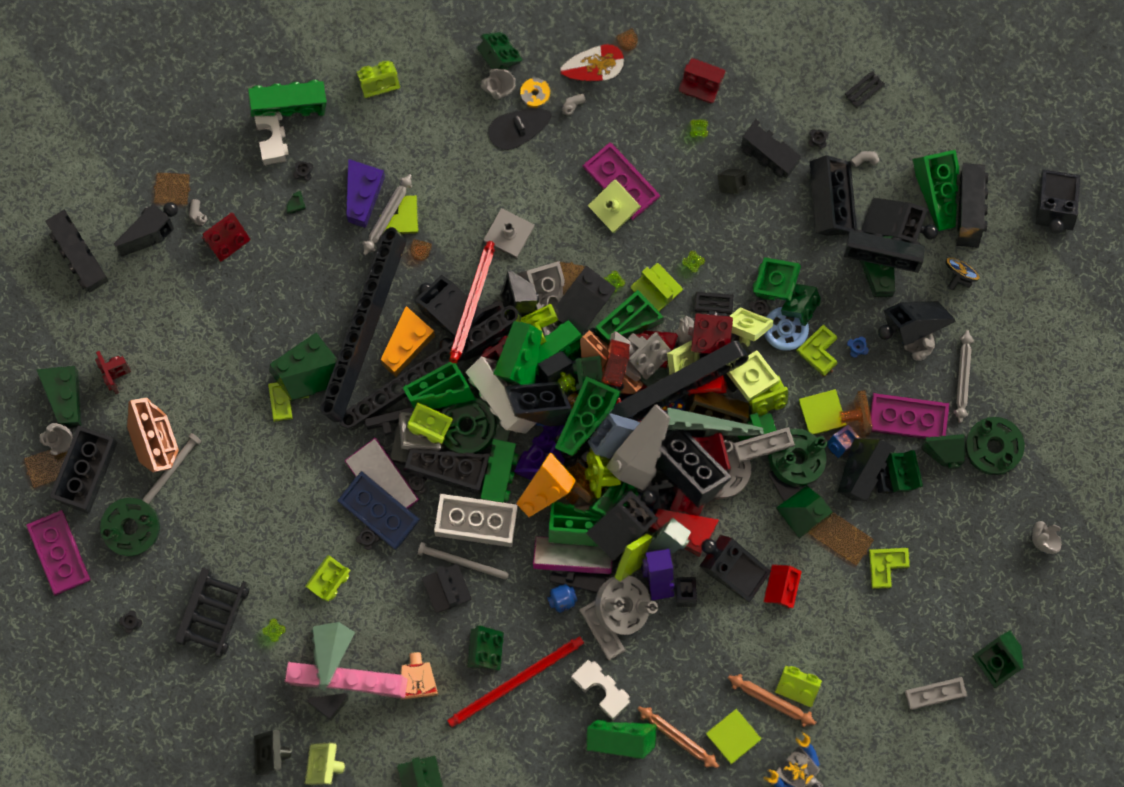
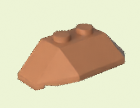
(594, 346)
(151, 435)

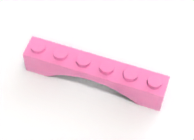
(348, 679)

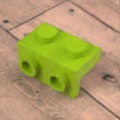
(429, 423)
(328, 579)
(798, 686)

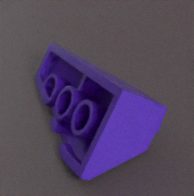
(542, 446)

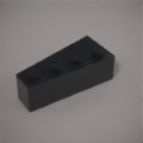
(972, 205)

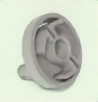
(735, 473)
(637, 605)

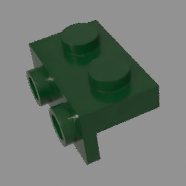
(802, 304)
(588, 367)
(904, 471)

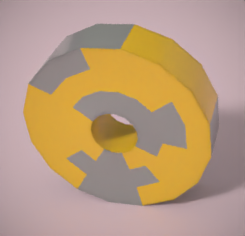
(531, 85)

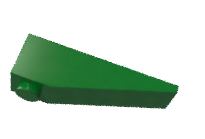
(938, 182)
(589, 411)

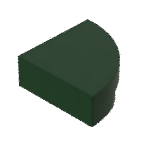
(295, 203)

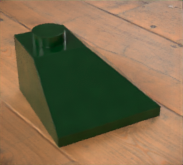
(946, 450)
(804, 511)
(1000, 658)

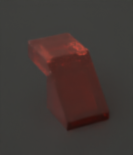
(616, 363)

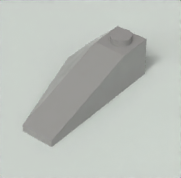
(549, 284)
(638, 454)

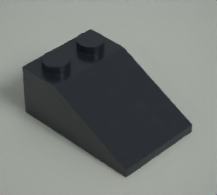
(584, 299)
(540, 403)

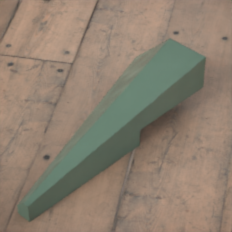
(691, 421)
(330, 645)

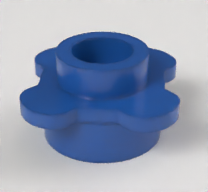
(861, 341)

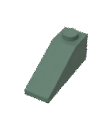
(669, 536)

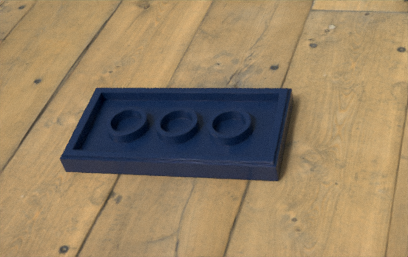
(378, 510)

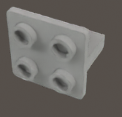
(649, 354)

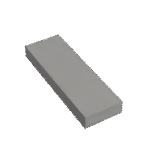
(763, 445)
(608, 641)
(935, 693)

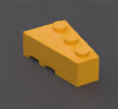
(406, 342)
(546, 487)

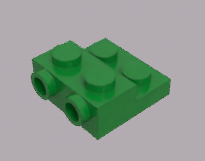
(776, 279)

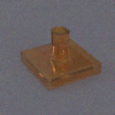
(860, 414)
(581, 486)

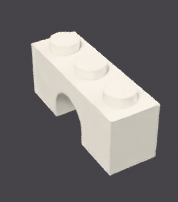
(273, 149)
(590, 675)

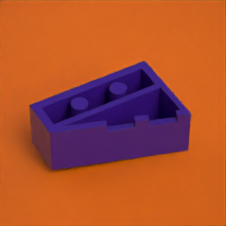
(362, 191)
(659, 573)

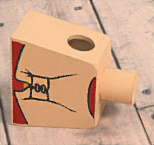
(420, 678)

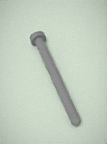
(167, 473)
(423, 549)

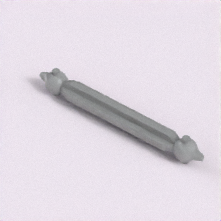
(387, 214)
(963, 378)

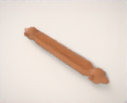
(772, 700)
(678, 737)

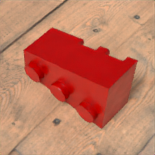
(700, 527)

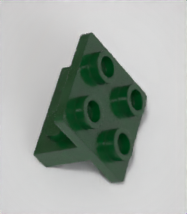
(498, 51)
(485, 648)
(420, 773)

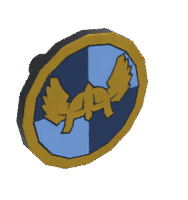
(963, 273)

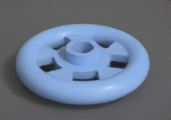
(780, 343)

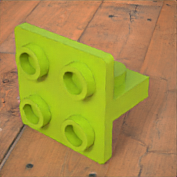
(378, 79)
(657, 286)
(771, 399)
(598, 473)

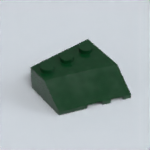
(304, 368)

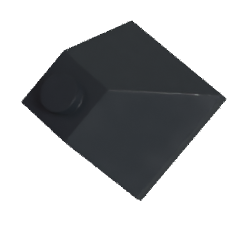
(518, 294)

